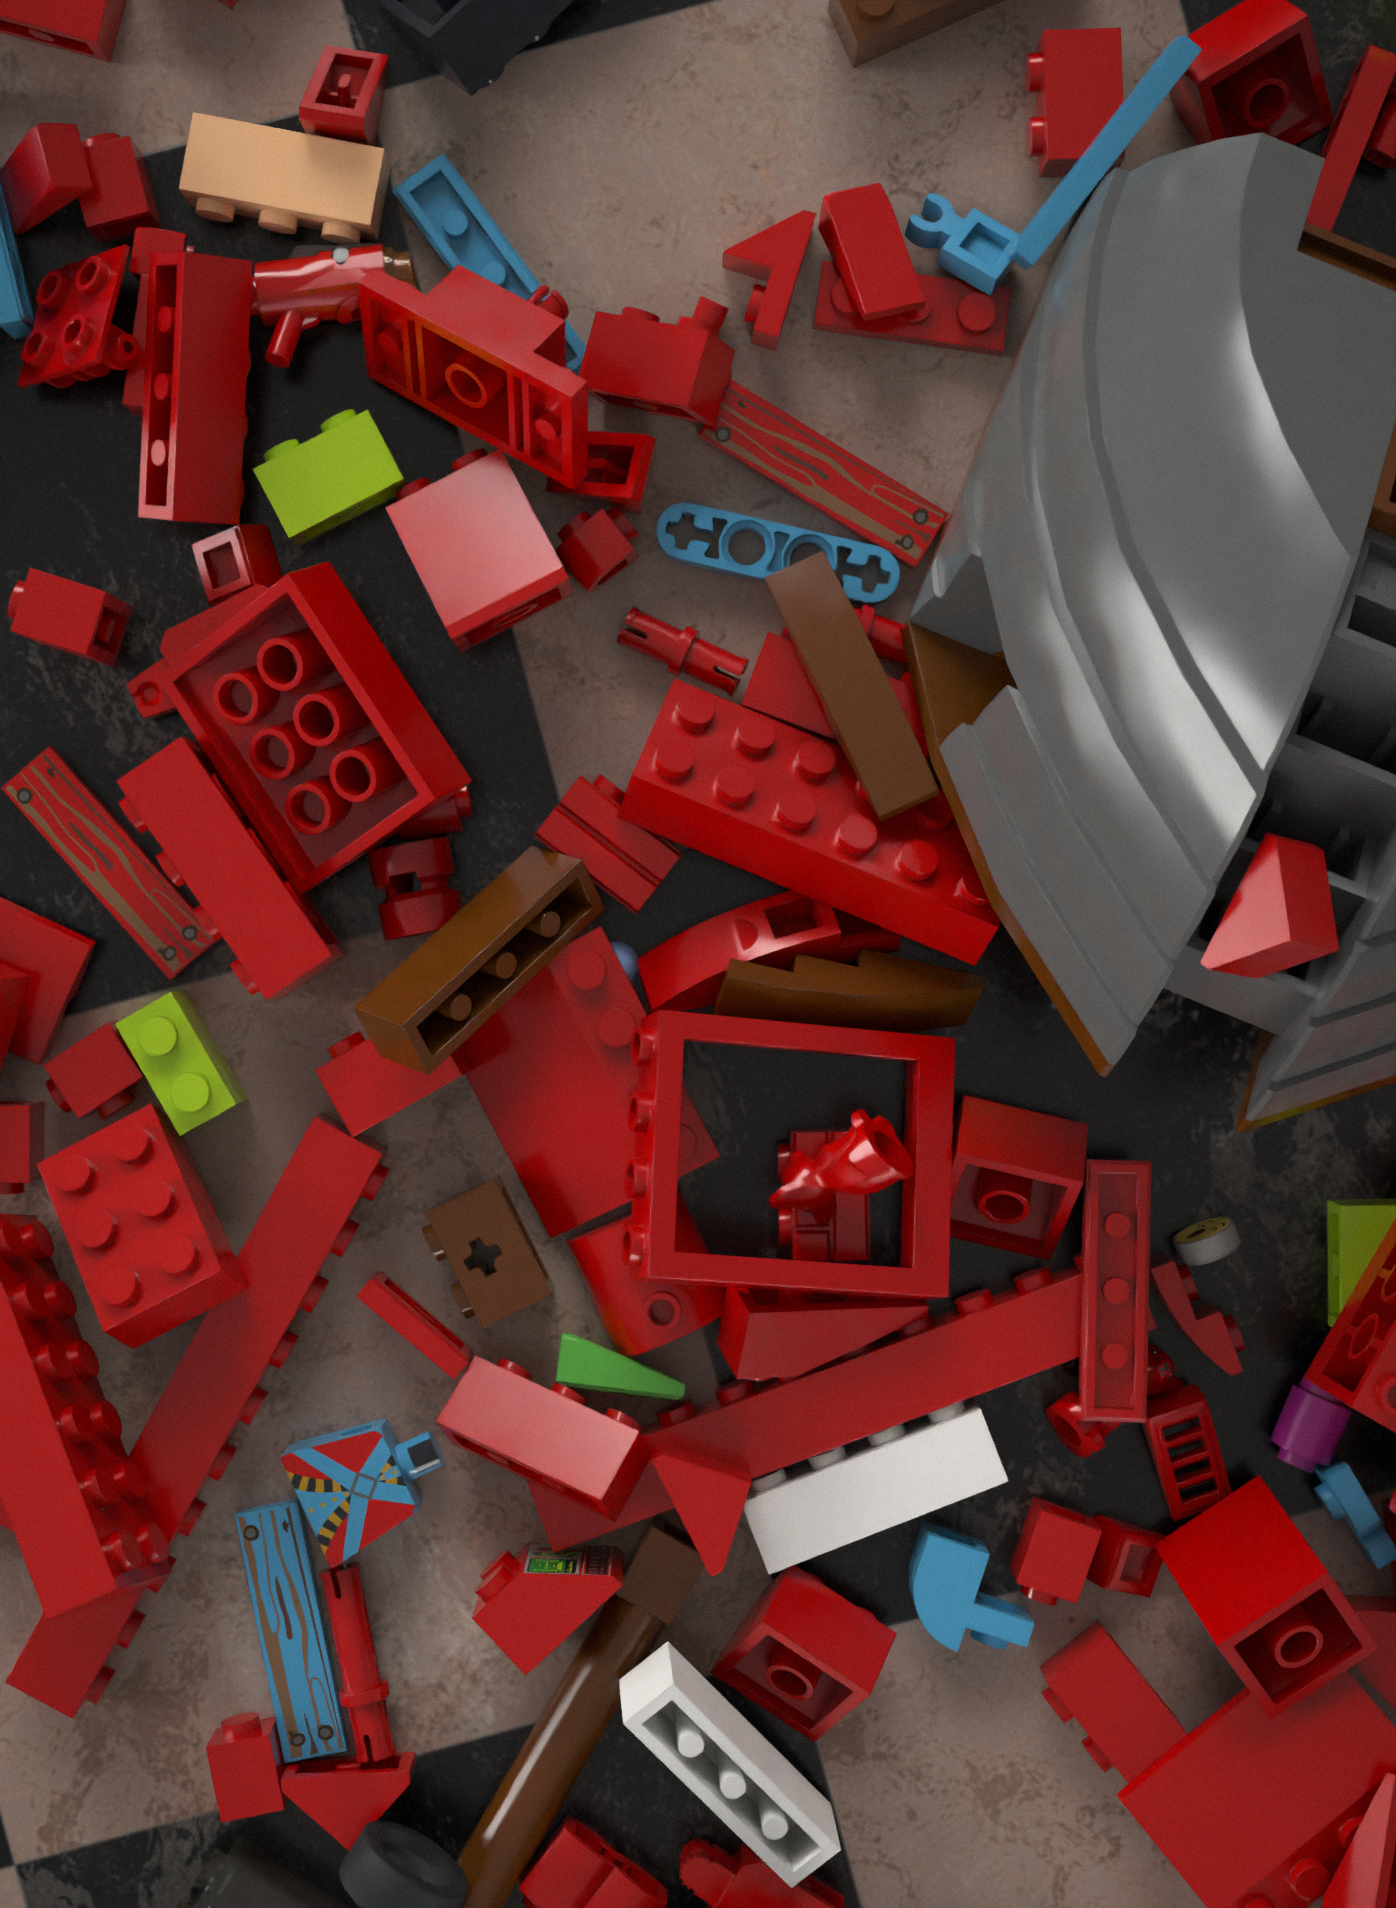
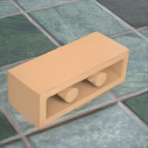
(284, 179)

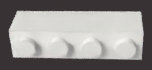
(872, 1485)
(728, 1764)

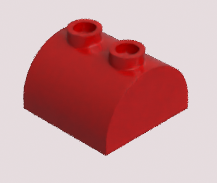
(643, 1313)

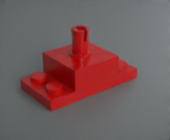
(482, 364)

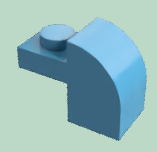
(945, 1586)

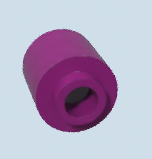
(1310, 1426)

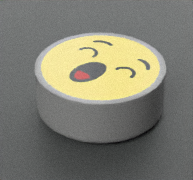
(1207, 1240)

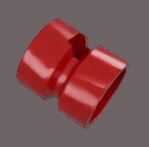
(422, 911)

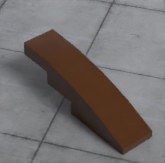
(852, 686)
(872, 994)

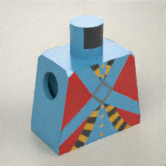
(359, 1483)

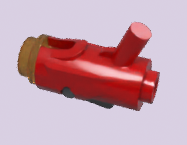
(316, 287)

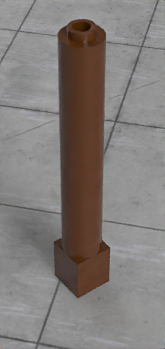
(578, 1713)

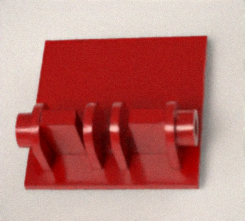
(73, 324)

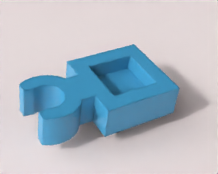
(969, 247)
(1345, 1499)

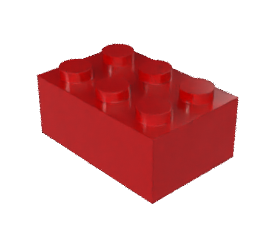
(141, 1227)

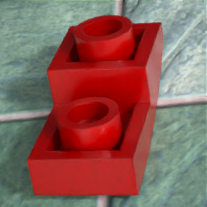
(1203, 1325)

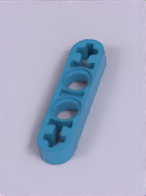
(779, 543)

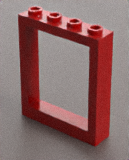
(653, 1171)

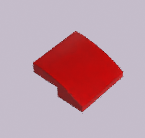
(56, 966)

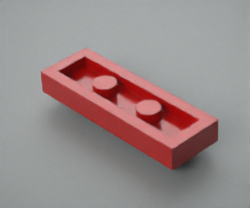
(952, 317)

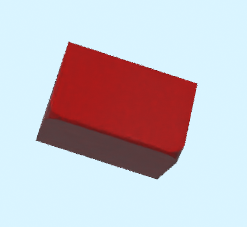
(236, 561)
(1125, 1557)

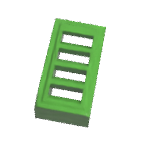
(599, 1369)

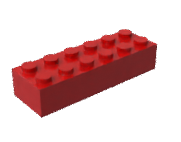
(802, 820)
(61, 1448)

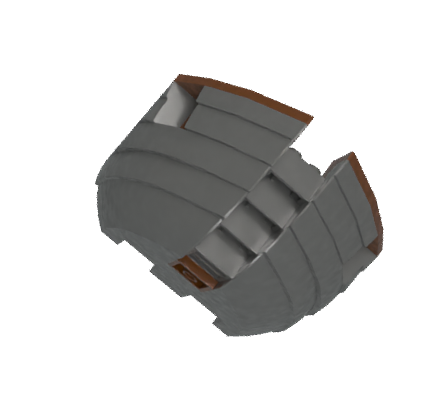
(1184, 614)

